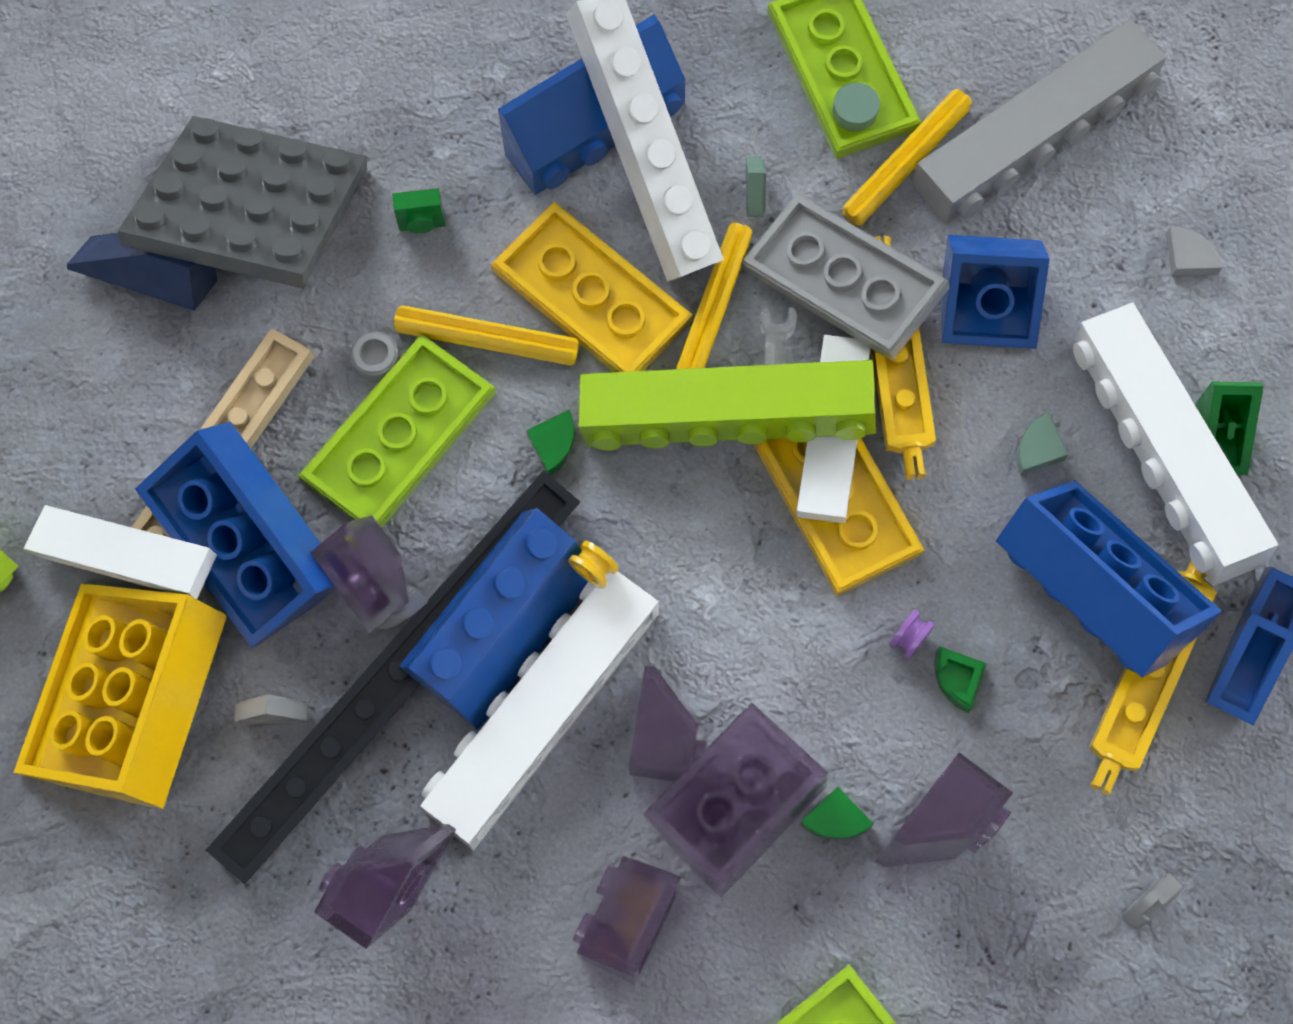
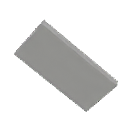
(845, 276)

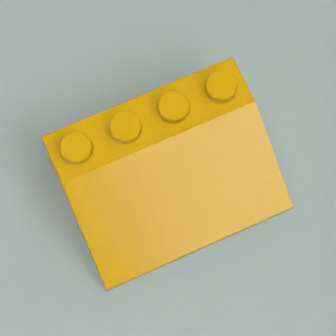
(122, 693)

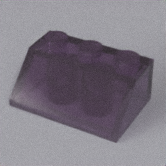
(737, 799)
(953, 816)

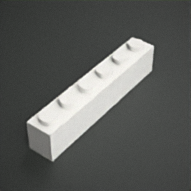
(644, 136)
(1173, 445)
(539, 708)

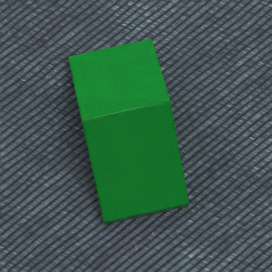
(1232, 417)

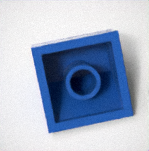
(993, 291)

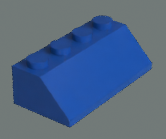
(562, 123)
(227, 501)
(1106, 577)
(498, 618)

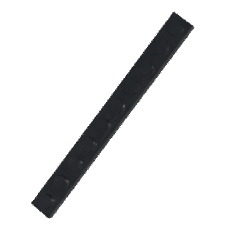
(360, 711)

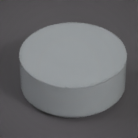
(374, 355)

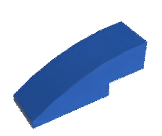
(1256, 649)

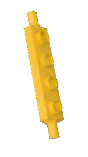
(905, 402)
(1138, 709)

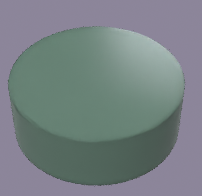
(856, 106)

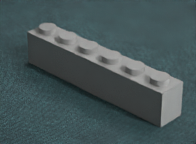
(1038, 122)

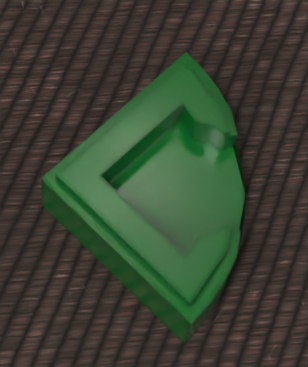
(553, 440)
(958, 677)
(837, 818)

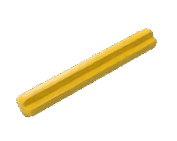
(906, 157)
(716, 297)
(486, 335)

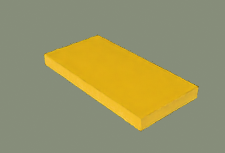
(591, 292)
(875, 530)

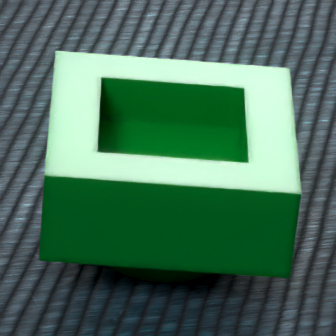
(419, 210)

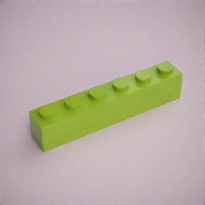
(728, 404)

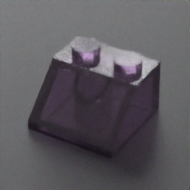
(381, 882)
(628, 917)

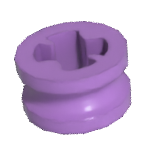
(911, 634)

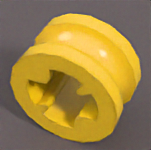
(593, 564)

